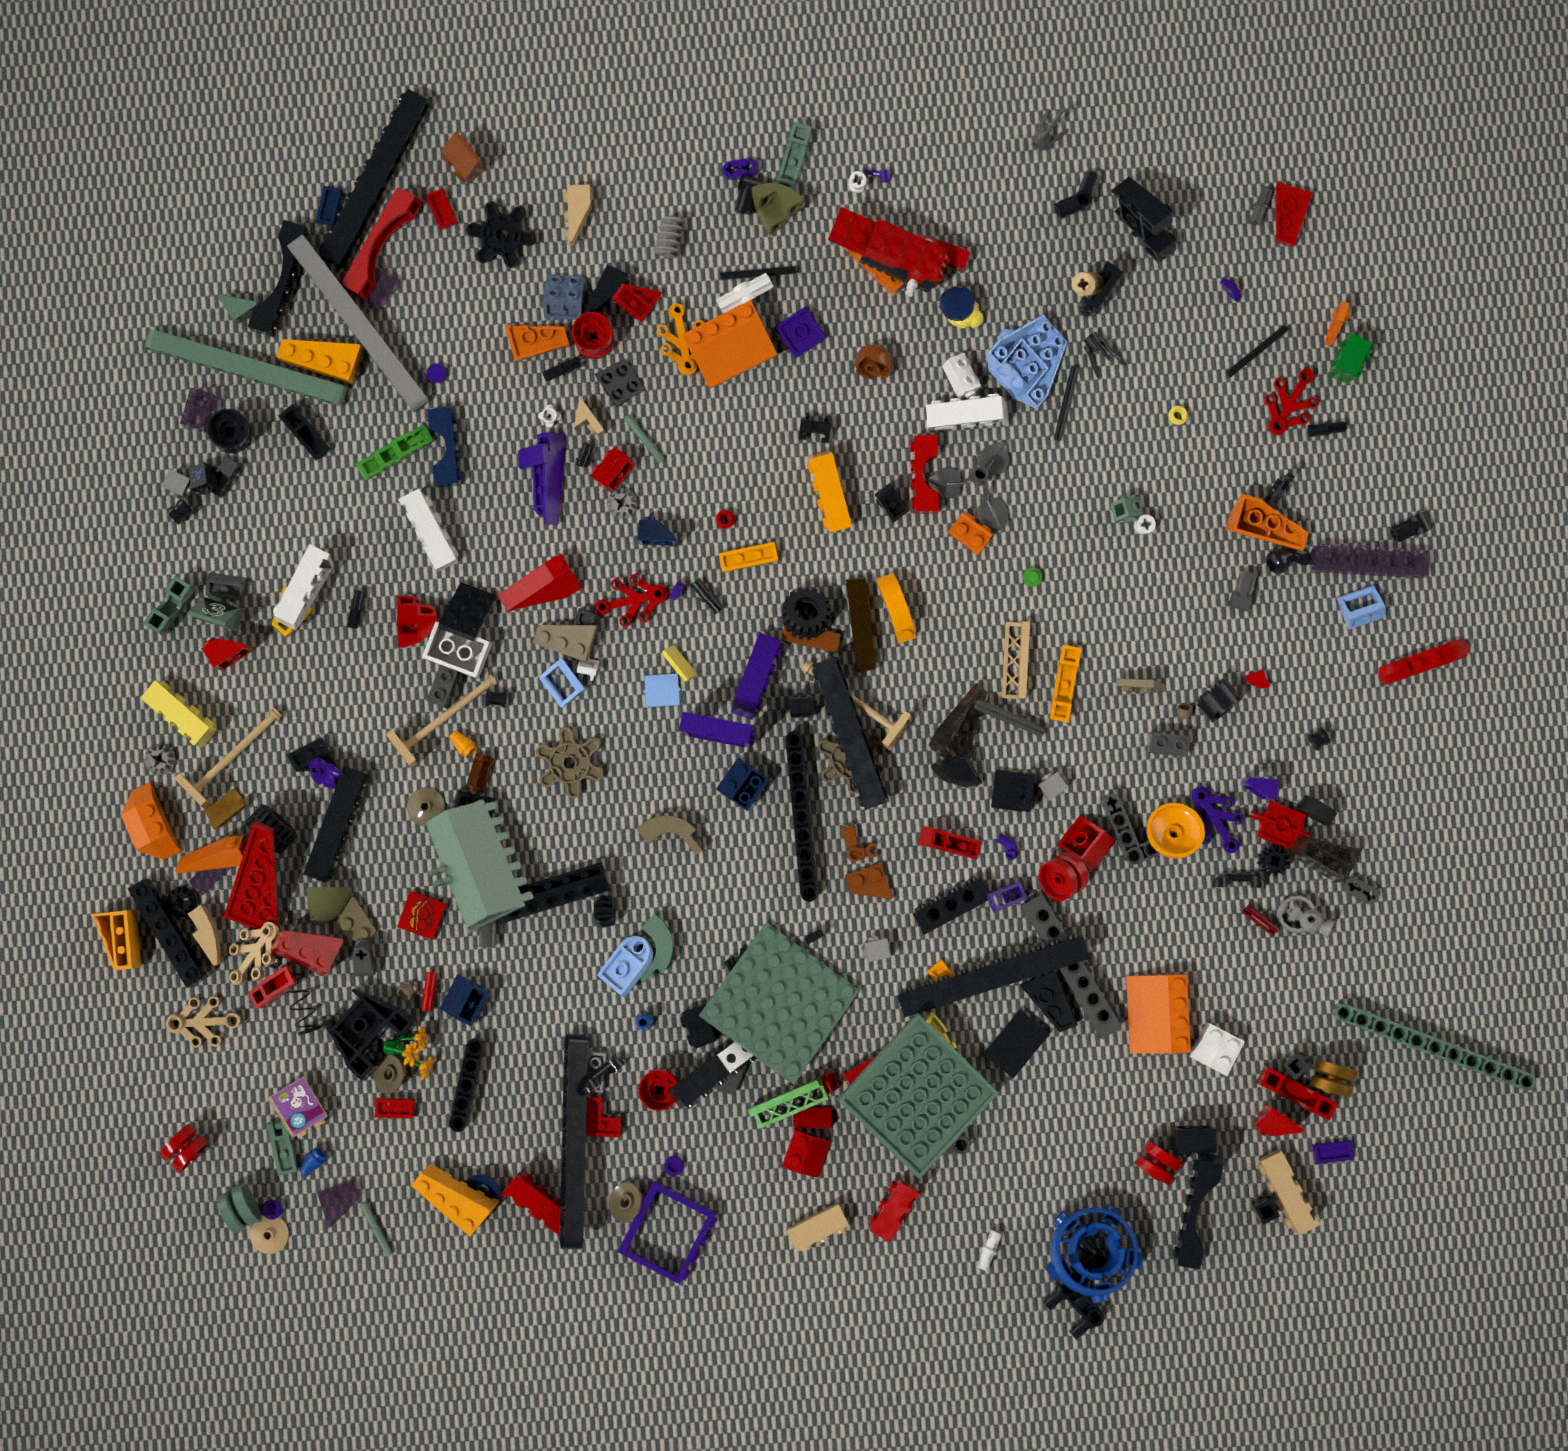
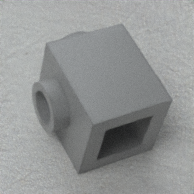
(177, 484)
(1052, 785)
(876, 949)

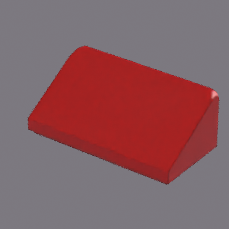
(813, 1118)

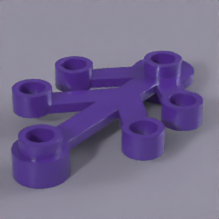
(1213, 816)

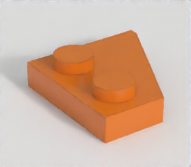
(1340, 315)

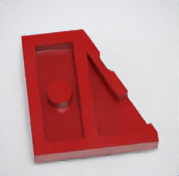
(636, 300)

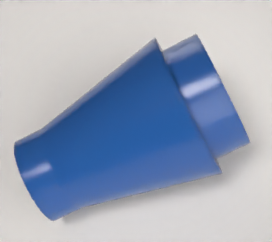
(648, 1017)
(313, 1161)

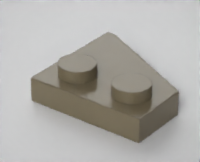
(1145, 686)
(355, 922)

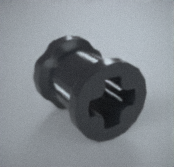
(496, 698)

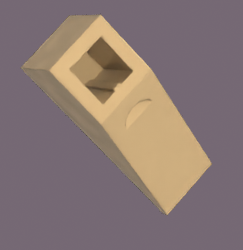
(579, 207)

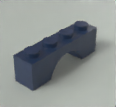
(446, 471)

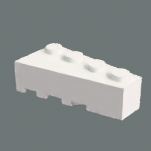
(967, 412)
(429, 529)

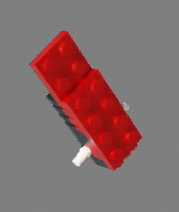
(891, 250)

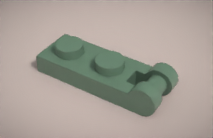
(282, 1149)

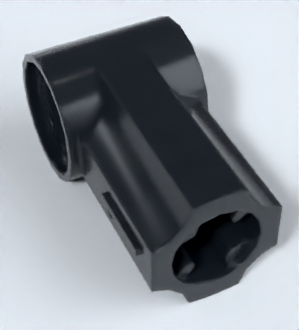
(745, 201)
(1413, 526)

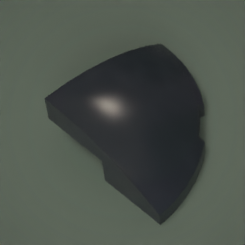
(957, 771)

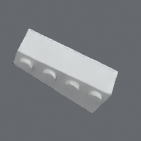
(303, 587)

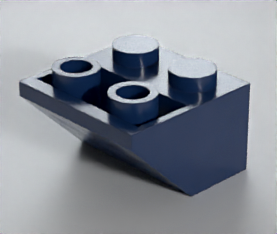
(742, 784)
(465, 1000)

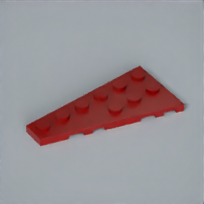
(255, 886)

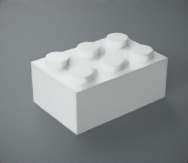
(457, 652)

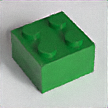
(1349, 359)

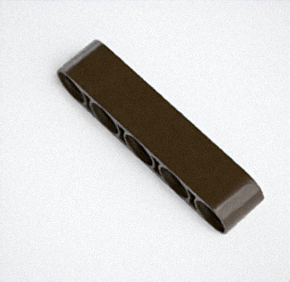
(860, 624)

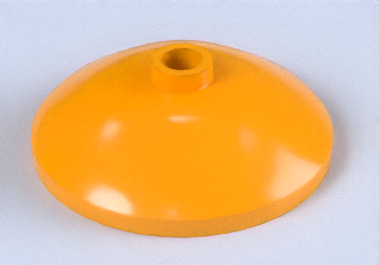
(1182, 822)

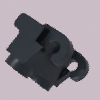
(815, 427)

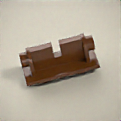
(479, 773)

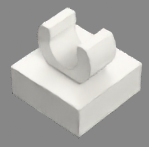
(589, 667)

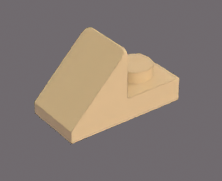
(585, 416)

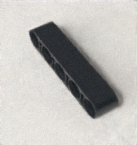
(461, 1092)

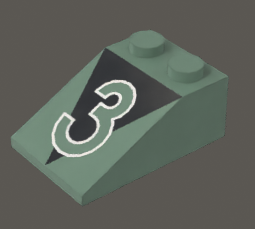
(218, 613)

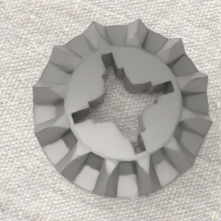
(624, 512)
(168, 756)

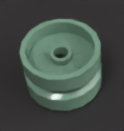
(239, 1208)

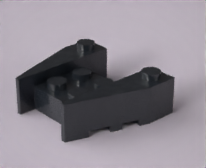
(1145, 218)
(362, 1026)

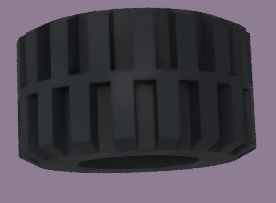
(809, 599)
(283, 832)

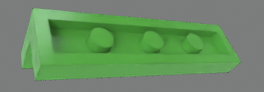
(784, 1098)

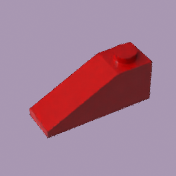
(949, 842)

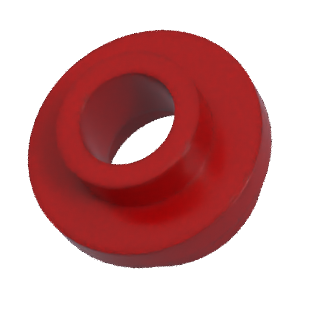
(720, 515)

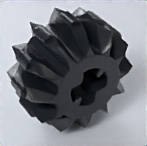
(1266, 859)
(604, 911)

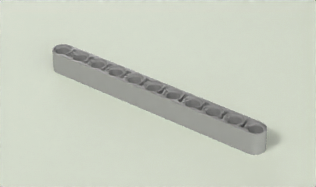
(357, 323)

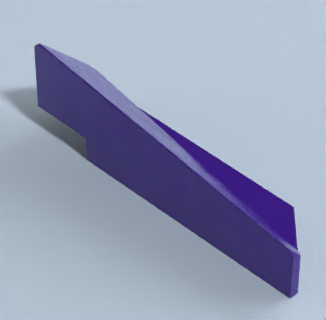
(549, 477)

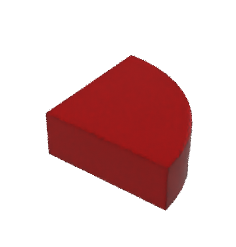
(1257, 679)

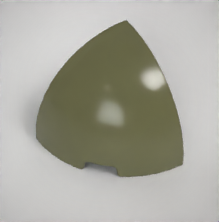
(775, 205)
(327, 903)

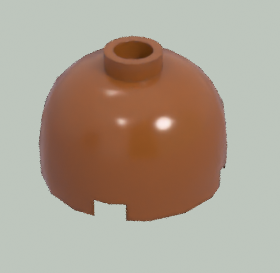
(873, 361)

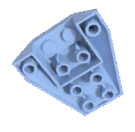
(1028, 360)

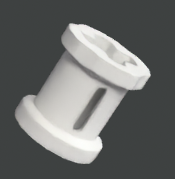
(860, 178)

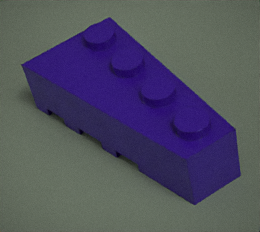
(755, 676)

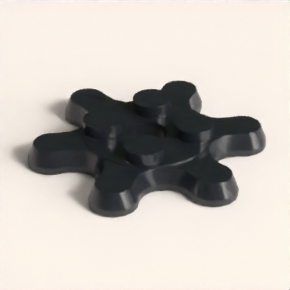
(501, 222)

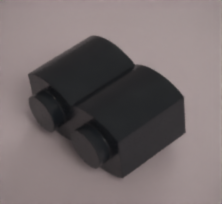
(803, 707)
(699, 1030)

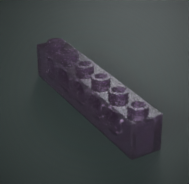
(1419, 561)

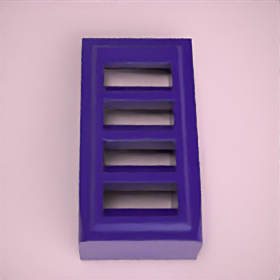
(1019, 893)

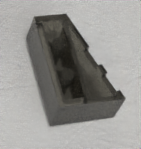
(1327, 858)

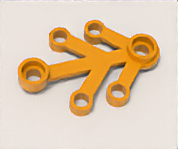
(679, 342)

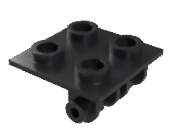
(619, 382)

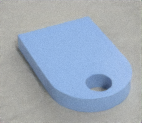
(627, 965)

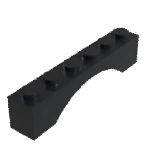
(266, 315)
(1207, 1174)

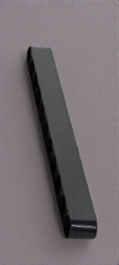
(573, 1142)

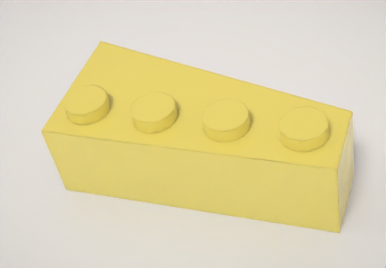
(179, 713)

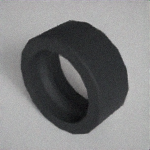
(1317, 810)

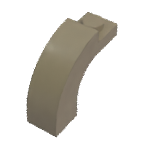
(669, 824)

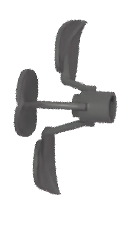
(992, 459)

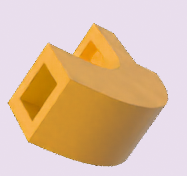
(896, 607)

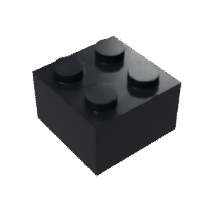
(1193, 1140)

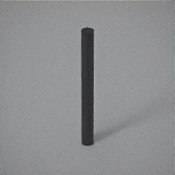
(757, 272)
(1256, 351)
(1066, 402)

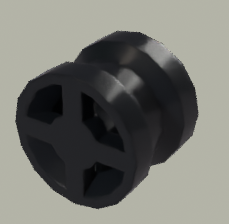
(1319, 739)

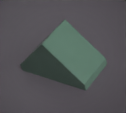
(238, 308)

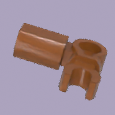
(855, 853)

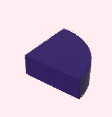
(1231, 289)

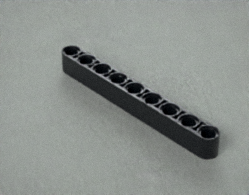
(796, 807)

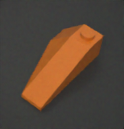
(1260, 521)
(217, 855)

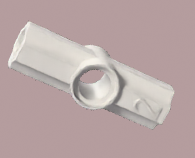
(745, 292)

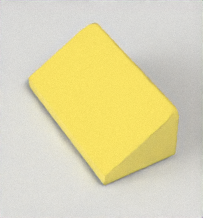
(679, 663)

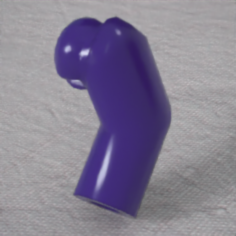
(1009, 845)

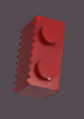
(612, 469)

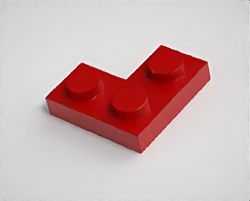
(598, 1125)

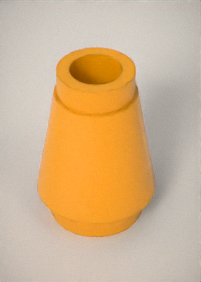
(463, 744)

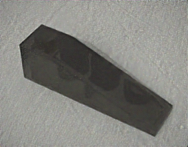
(958, 730)

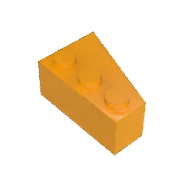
(120, 937)

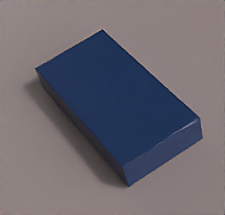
(329, 206)

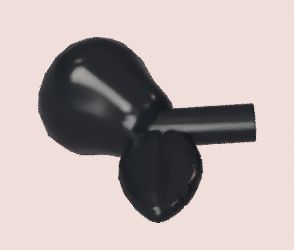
(1280, 560)

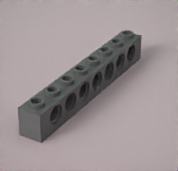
(1113, 1020)

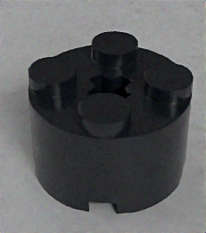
(1219, 700)

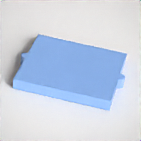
(662, 690)

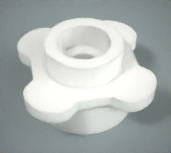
(549, 410)

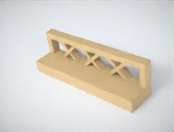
(1023, 660)

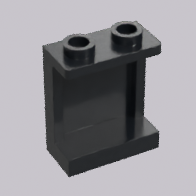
(1111, 275)

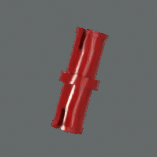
(429, 991)

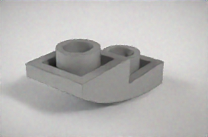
(594, 1061)

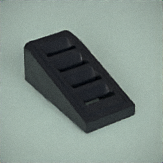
(459, 794)

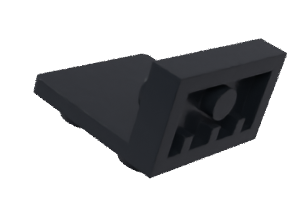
(1013, 791)

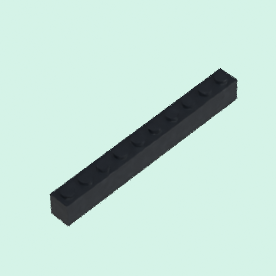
(374, 179)
(994, 975)

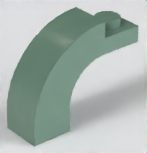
(664, 946)

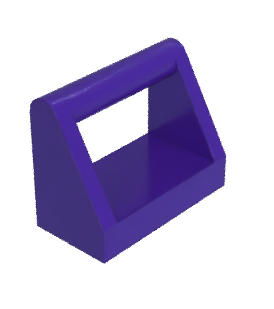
(1261, 787)

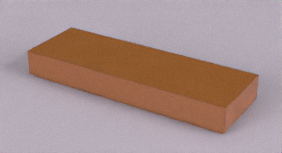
(827, 641)

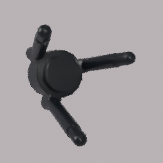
(1095, 343)

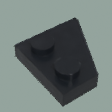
(1279, 489)

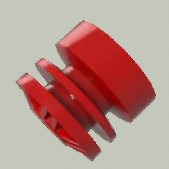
(593, 325)
(648, 1088)

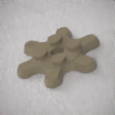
(569, 749)
(837, 765)

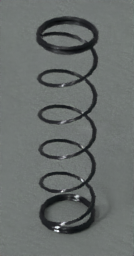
(314, 1027)

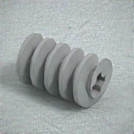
(667, 236)

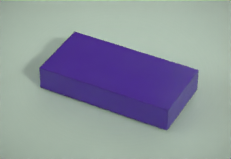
(533, 456)
(1333, 1151)

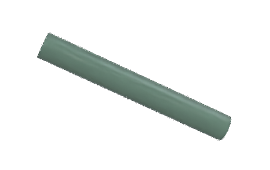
(645, 440)
(376, 1229)

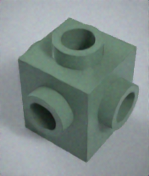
(1127, 509)

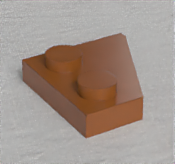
(869, 882)

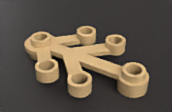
(267, 934)
(200, 1022)

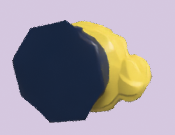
(961, 308)

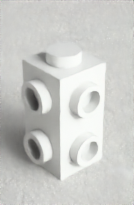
(961, 376)

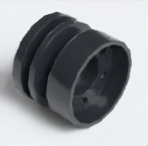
(221, 423)

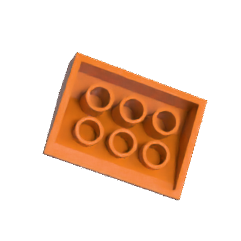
(730, 344)
(1158, 1013)

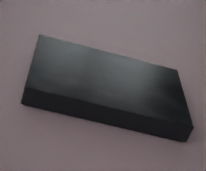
(1016, 1043)

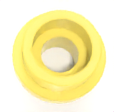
(1178, 409)

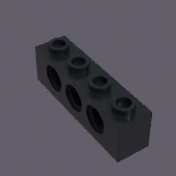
(927, 924)

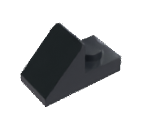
(891, 503)

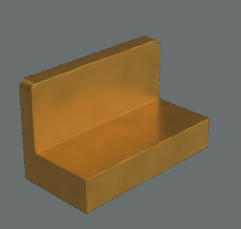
(225, 809)

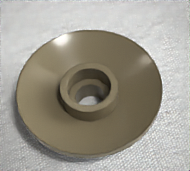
(418, 798)
(389, 1074)
(619, 1200)

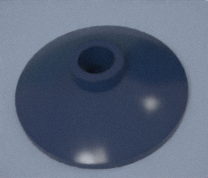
(484, 1181)

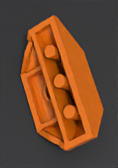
(149, 824)

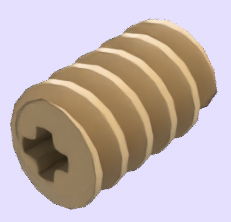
(1087, 283)

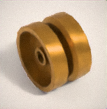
(1333, 1078)

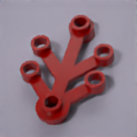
(1289, 405)
(634, 599)

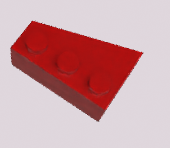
(307, 950)

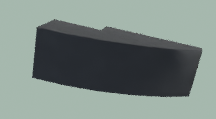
(304, 431)

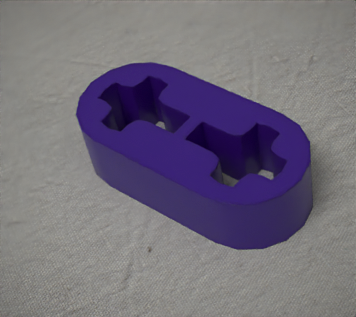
(740, 164)

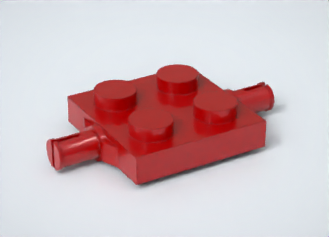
(1280, 825)

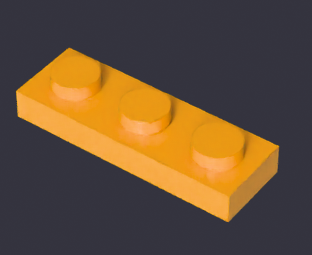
(748, 557)

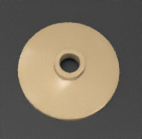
(278, 1231)

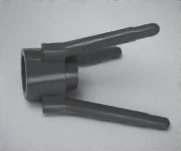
(1042, 139)

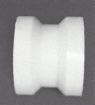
(1140, 525)

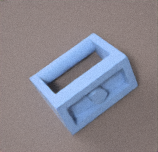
(1363, 615)
(570, 676)

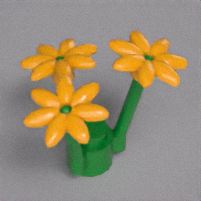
(396, 1048)

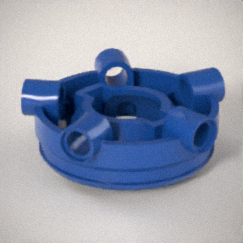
(1118, 1256)

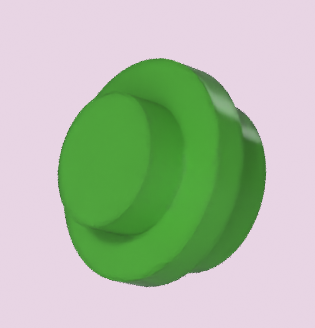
(1032, 577)

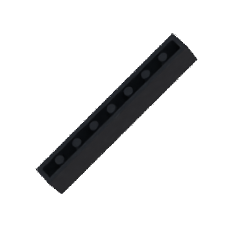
(850, 732)

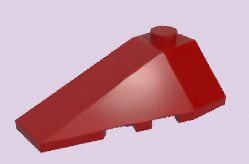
(544, 584)

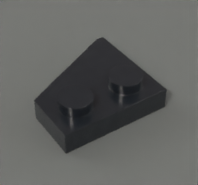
(301, 757)

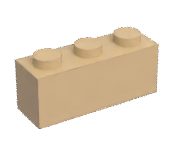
(818, 1227)

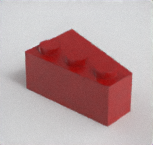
(893, 1209)

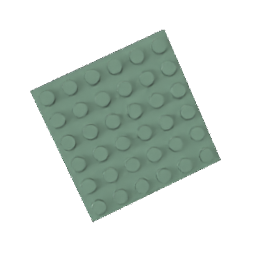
(779, 1003)
(917, 1096)

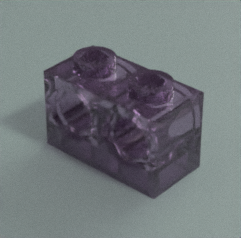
(193, 409)

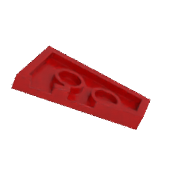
(1290, 212)

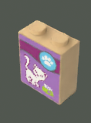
(298, 1108)

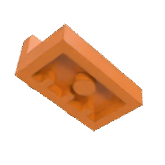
(970, 533)

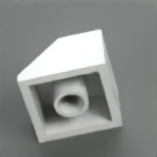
(1216, 1049)

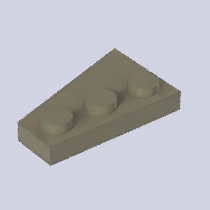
(567, 639)

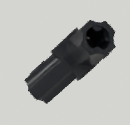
(1086, 190)

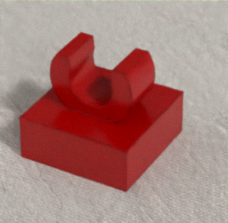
(830, 1081)

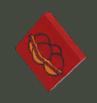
(421, 915)

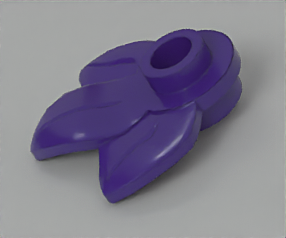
(324, 772)

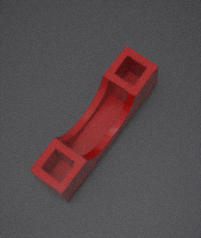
(926, 499)
(1296, 1093)

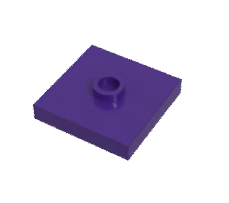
(800, 332)

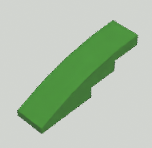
(395, 452)

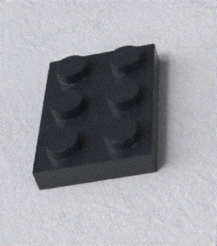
(467, 611)

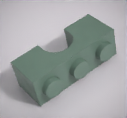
(177, 595)

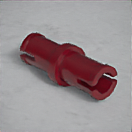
(1260, 920)

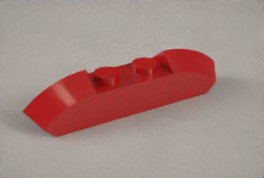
(1423, 661)

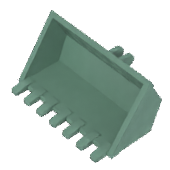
(476, 864)

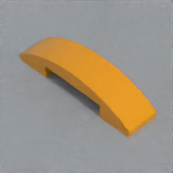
(1065, 683)

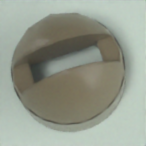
(1184, 711)
(405, 992)

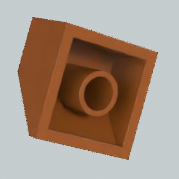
(462, 158)

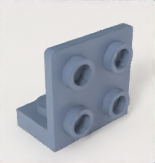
(563, 297)

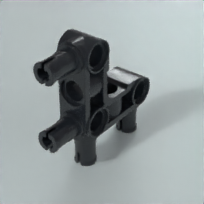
(1080, 1302)

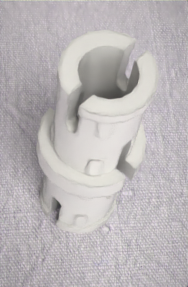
(989, 1250)

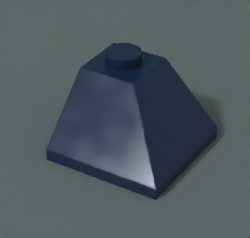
(654, 533)

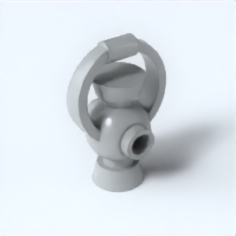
(1304, 917)

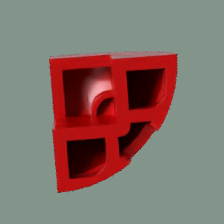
(413, 620)

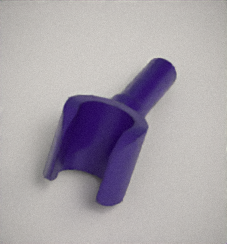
(884, 175)

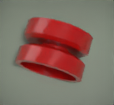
(1063, 876)
(182, 1147)
(1159, 1163)

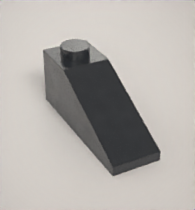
(606, 288)

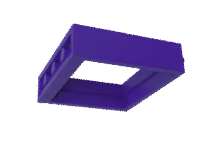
(717, 730)
(700, 1240)

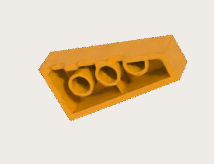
(324, 358)
(830, 491)
(454, 1198)

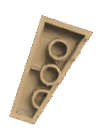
(1287, 1192)

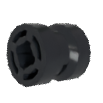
(178, 515)

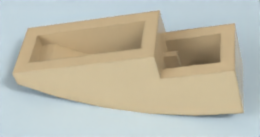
(206, 934)

